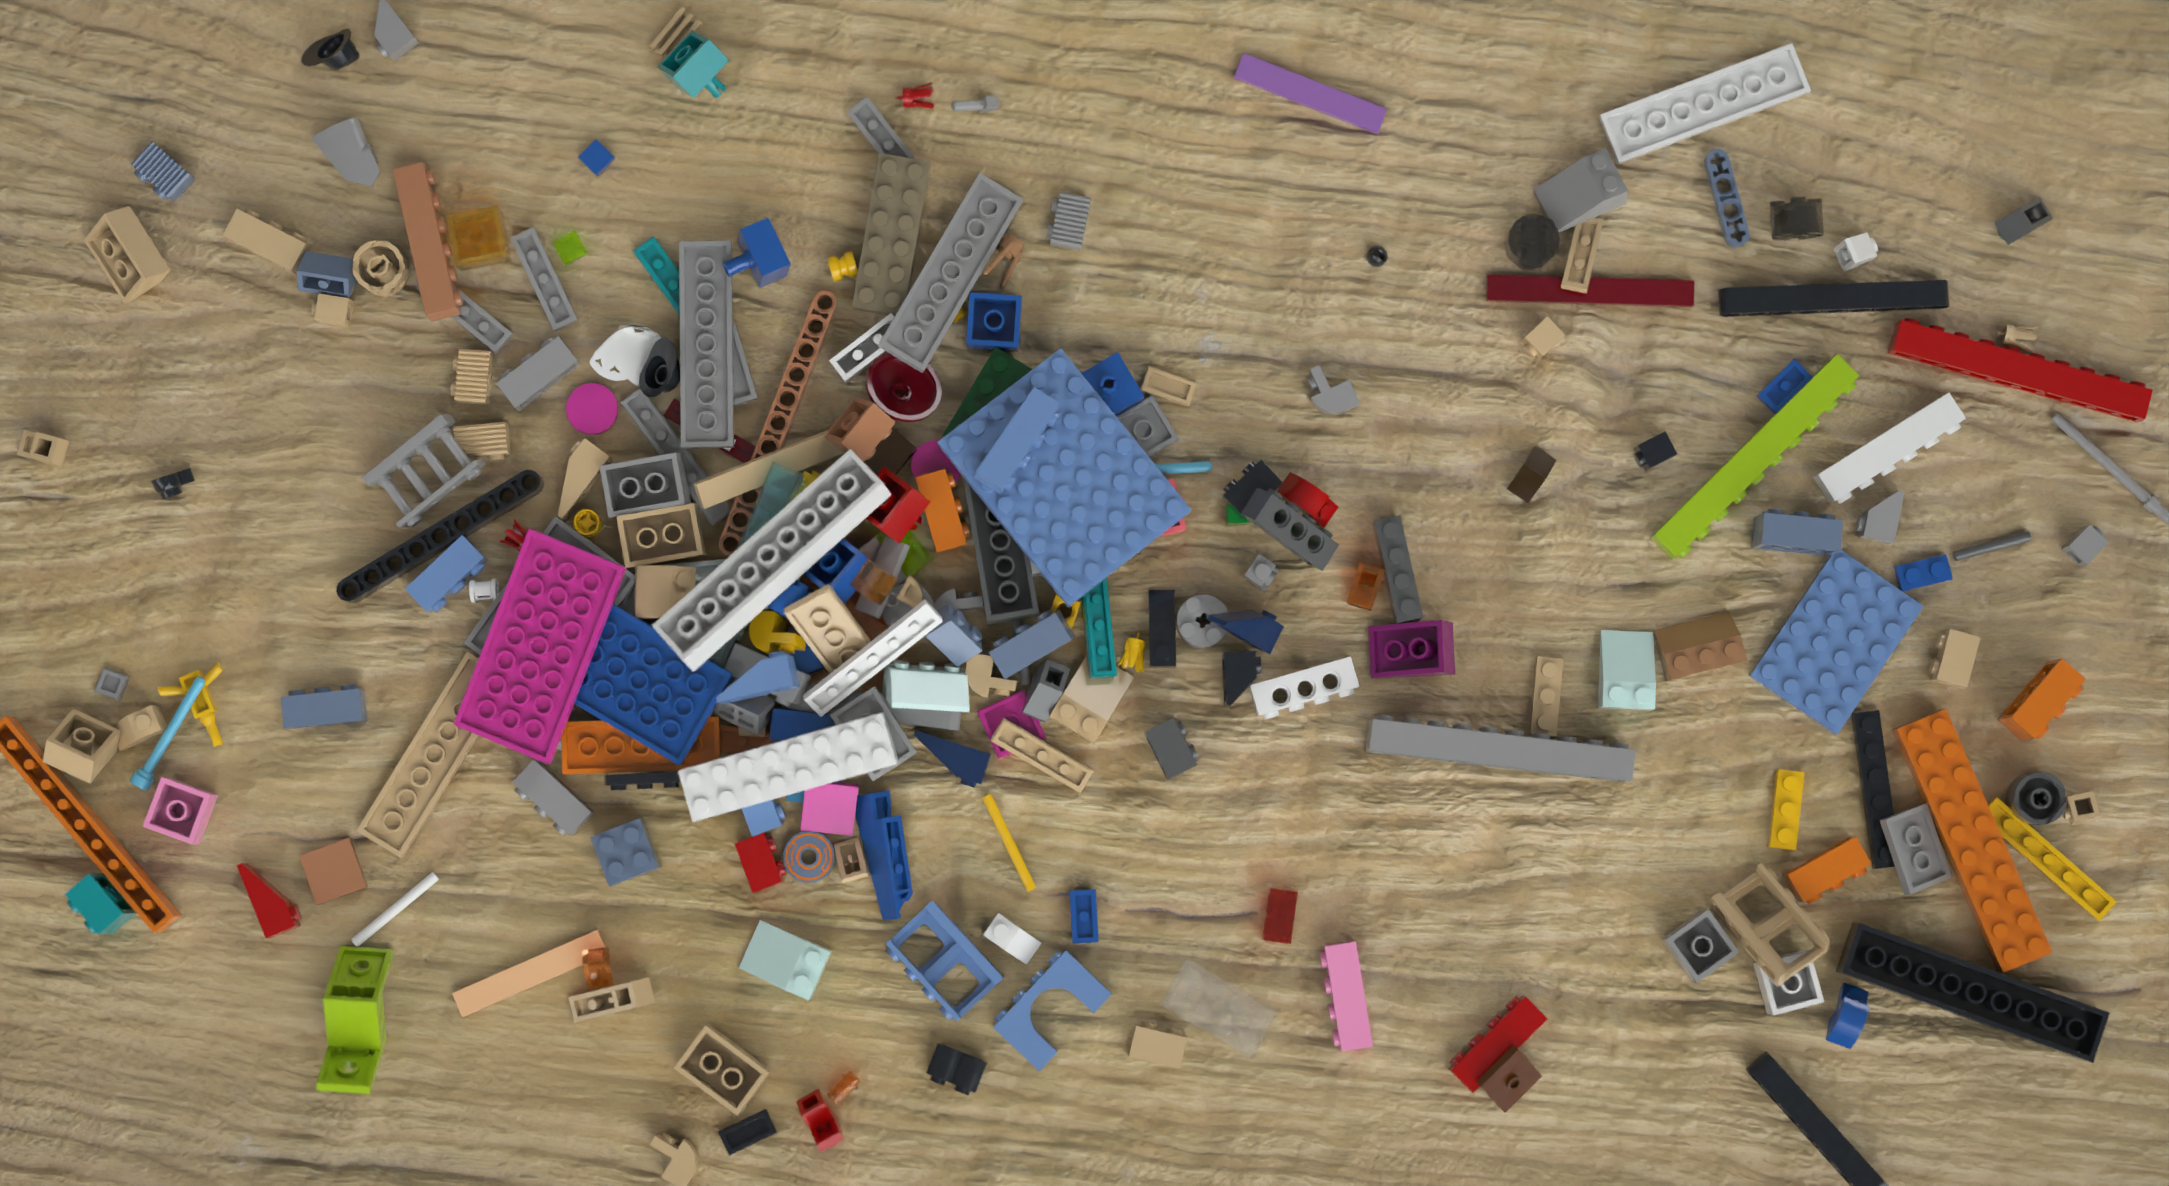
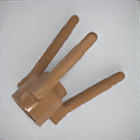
(1007, 248)

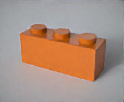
(943, 509)
(1827, 870)

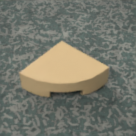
(910, 593)

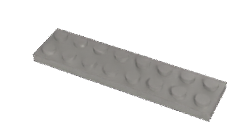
(950, 272)
(706, 345)

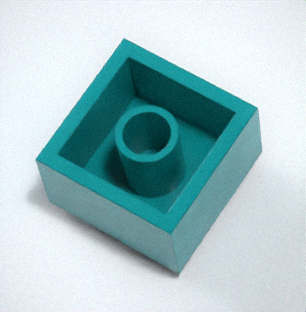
(99, 904)

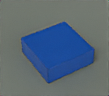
(596, 157)

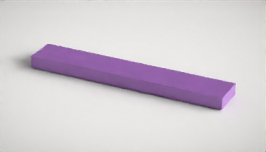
(1310, 93)

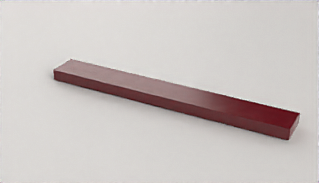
(1599, 292)

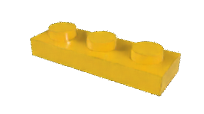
(1786, 809)

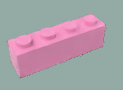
(1347, 996)

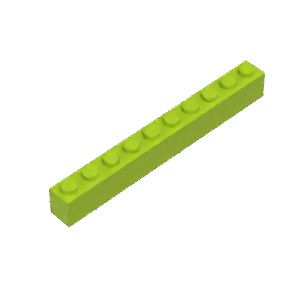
(1754, 457)

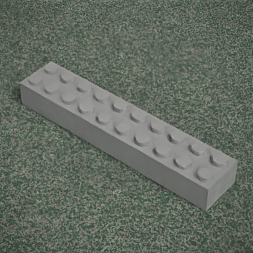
(1500, 750)

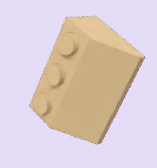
(126, 254)

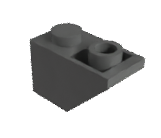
(1045, 689)

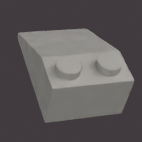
(1582, 191)

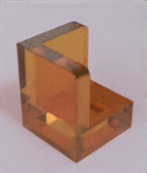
(874, 582)

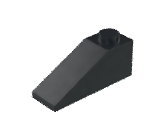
(1162, 629)

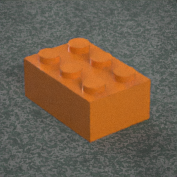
(2042, 700)

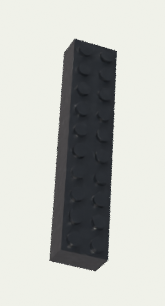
(1972, 992)

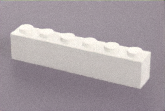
(1890, 447)

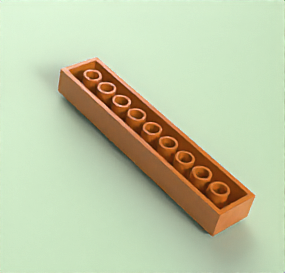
(1972, 841)

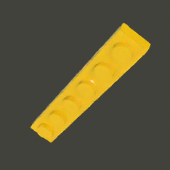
(2051, 862)

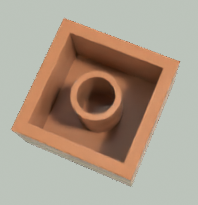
(860, 428)

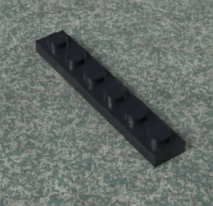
(1874, 783)

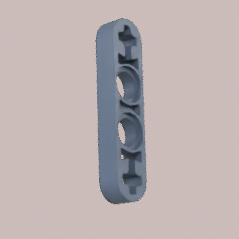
(1722, 199)

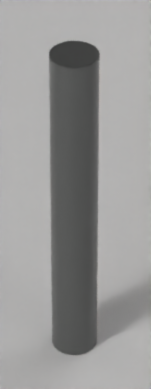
(1992, 546)

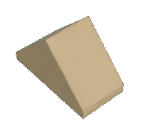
(851, 860)

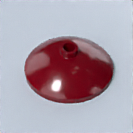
(918, 390)

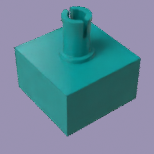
(694, 65)

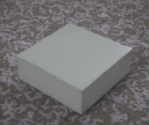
(112, 684)

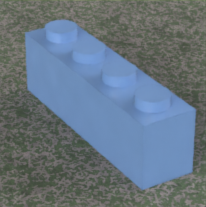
(1017, 441)

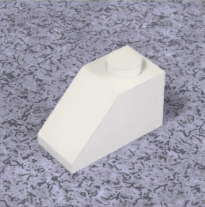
(1856, 251)
(1012, 938)

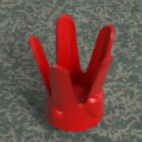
(910, 95)
(515, 539)

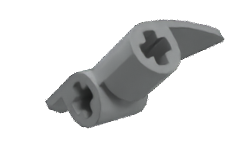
(349, 152)

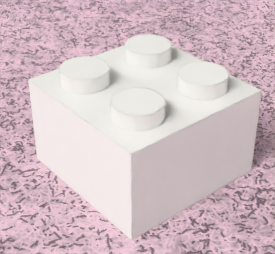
(1795, 993)

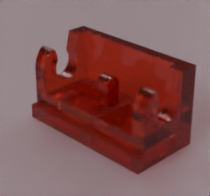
(1279, 916)

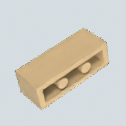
(266, 239)

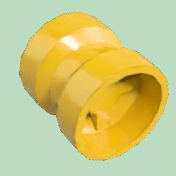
(842, 266)
(583, 522)

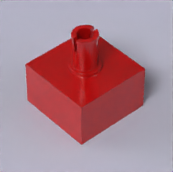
(900, 510)

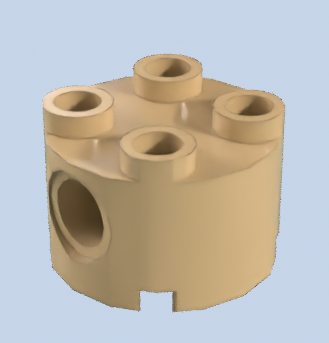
(381, 268)

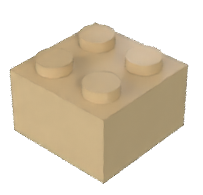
(81, 746)

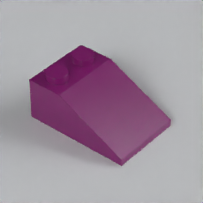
(1412, 649)

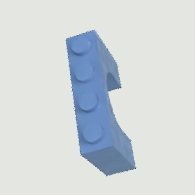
(1017, 1024)

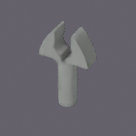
(986, 104)

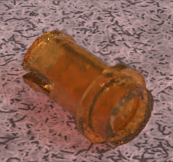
(844, 1087)

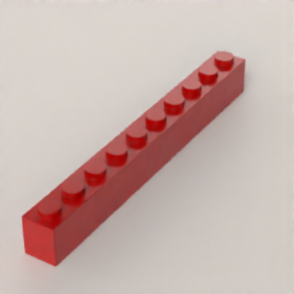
(2020, 371)

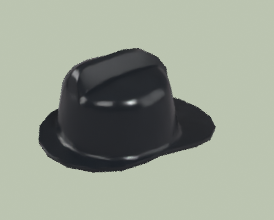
(333, 51)
(661, 369)

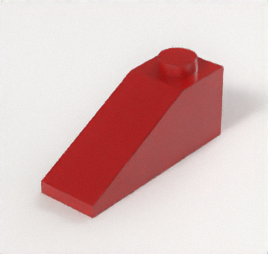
(271, 907)

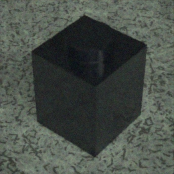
(1654, 451)

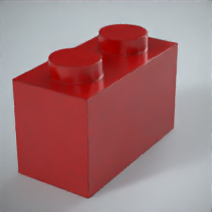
(760, 862)

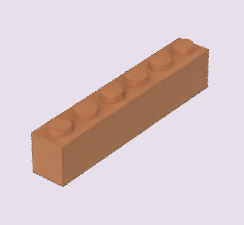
(427, 241)

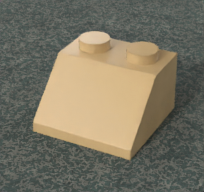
(660, 589)

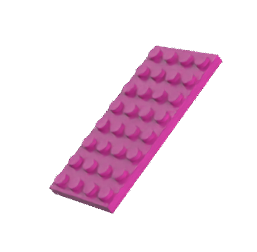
(539, 646)

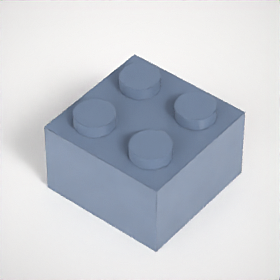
(626, 852)

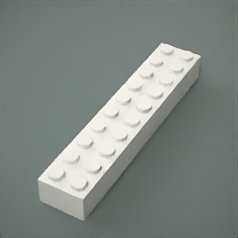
(771, 560)

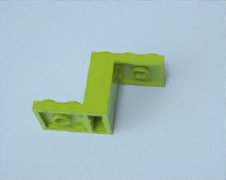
(354, 1020)

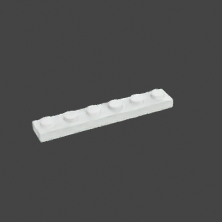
(872, 658)

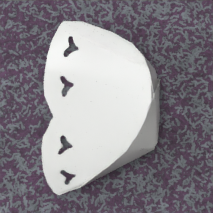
(626, 351)

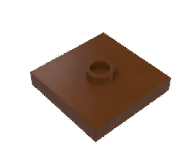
(1509, 1078)

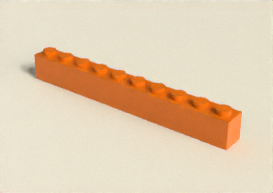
(86, 827)

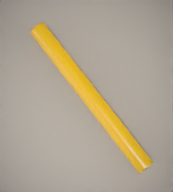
(1009, 842)

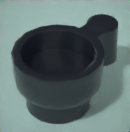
(170, 484)

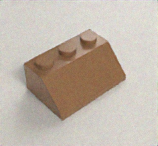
(1699, 645)

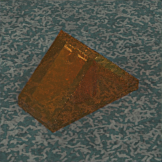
(1365, 586)
(597, 968)

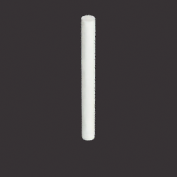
(396, 908)

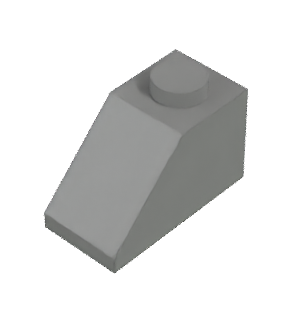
(392, 33)
(1881, 520)

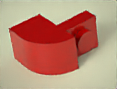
(1308, 498)
(820, 1120)

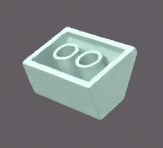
(926, 686)

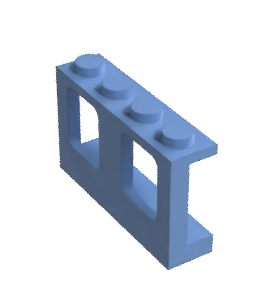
(956, 950)

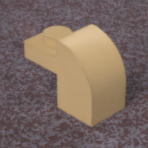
(43, 448)
(980, 678)
(683, 1161)

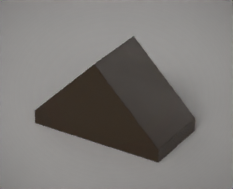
(1531, 474)

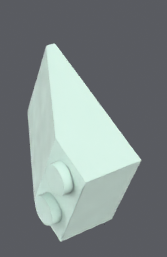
(1626, 670)
(785, 960)

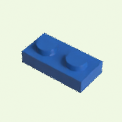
(1784, 386)
(1923, 573)
(1084, 916)

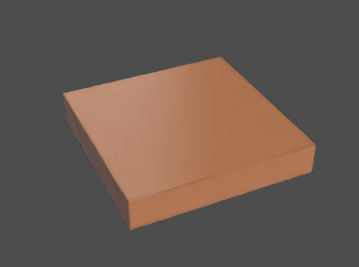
(333, 871)

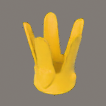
(1133, 654)

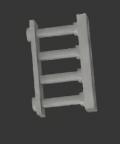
(401, 460)

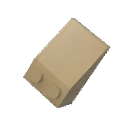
(1090, 702)

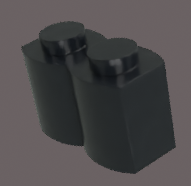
(956, 1068)

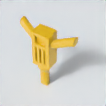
(204, 705)

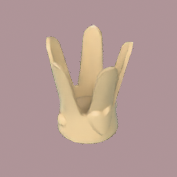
(2011, 333)

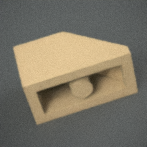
(140, 726)

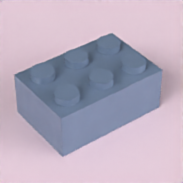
(1797, 533)

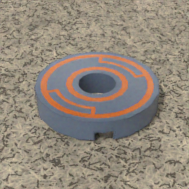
(793, 856)

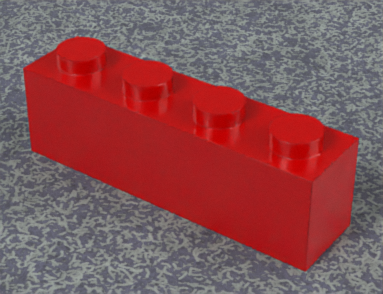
(1510, 1029)

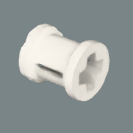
(483, 590)

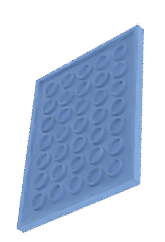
(1086, 492)

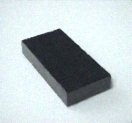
(747, 1132)

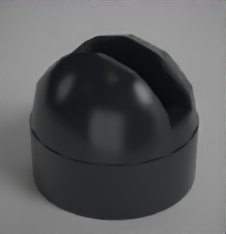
(1373, 260)

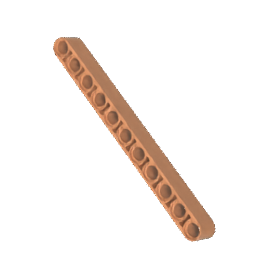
(778, 410)

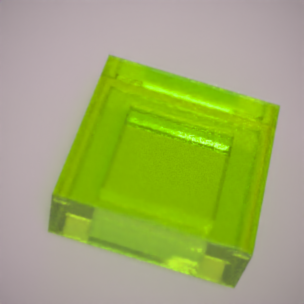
(570, 248)

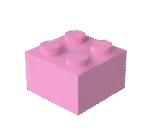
(180, 810)

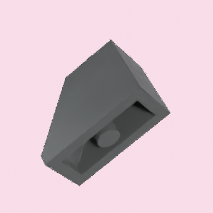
(2023, 221)

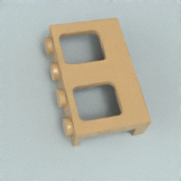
(1756, 936)

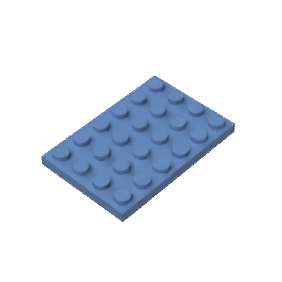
(1836, 641)

